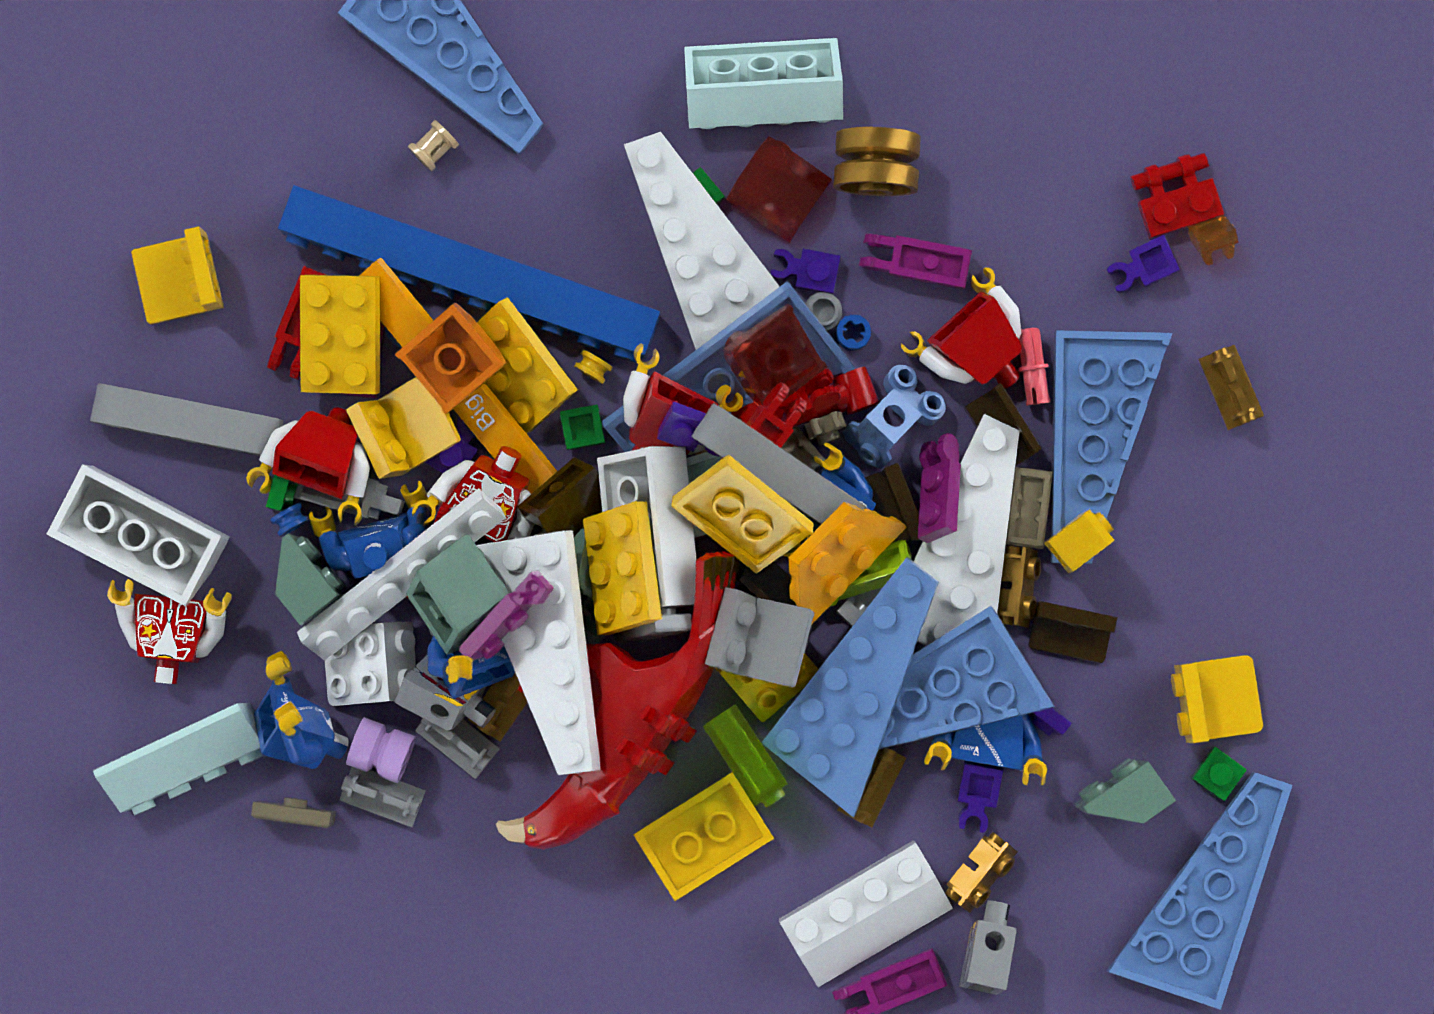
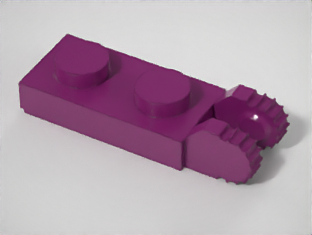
(920, 260)
(939, 488)
(895, 983)

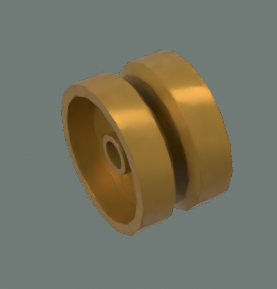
(877, 161)

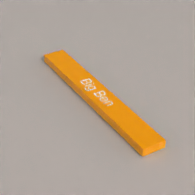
(481, 409)

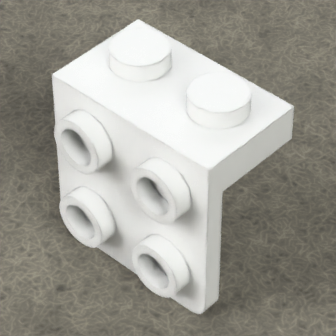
(371, 665)

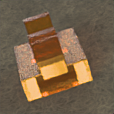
(1213, 236)

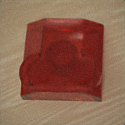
(778, 188)
(773, 354)

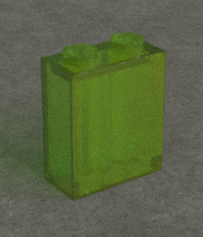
(746, 757)

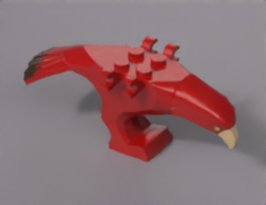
(636, 717)

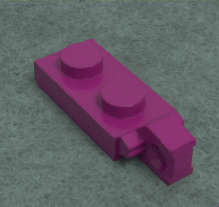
(506, 617)

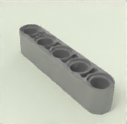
(182, 419)
(771, 464)

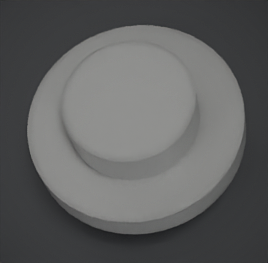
(826, 309)

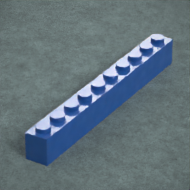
(468, 272)

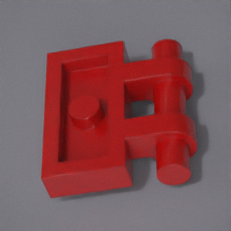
(1180, 207)

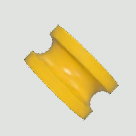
(593, 366)

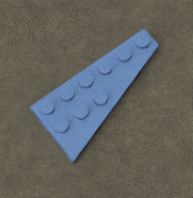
(453, 57)
(708, 370)
(1097, 412)
(964, 682)
(847, 705)
(1202, 917)

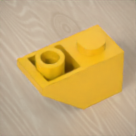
(1080, 540)

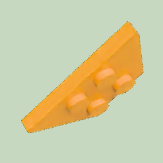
(838, 555)

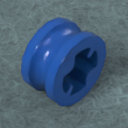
(851, 344)
(289, 519)

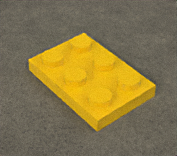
(340, 334)
(532, 380)
(742, 514)
(622, 568)
(703, 836)

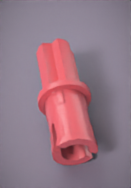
(1033, 367)

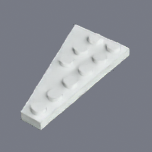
(704, 254)
(973, 556)
(551, 647)

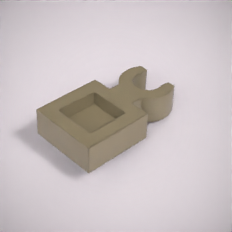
(825, 428)

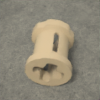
(433, 145)

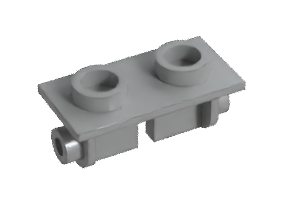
(462, 745)
(383, 797)

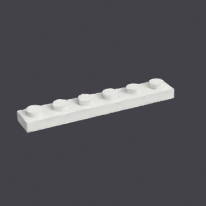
(390, 583)

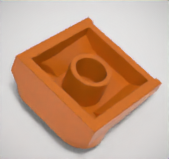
(452, 357)

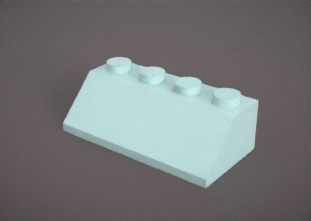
(764, 83)
(181, 758)

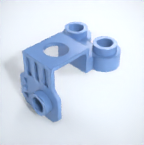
(874, 436)

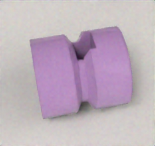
(380, 750)

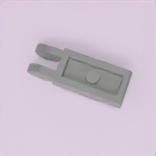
(669, 625)

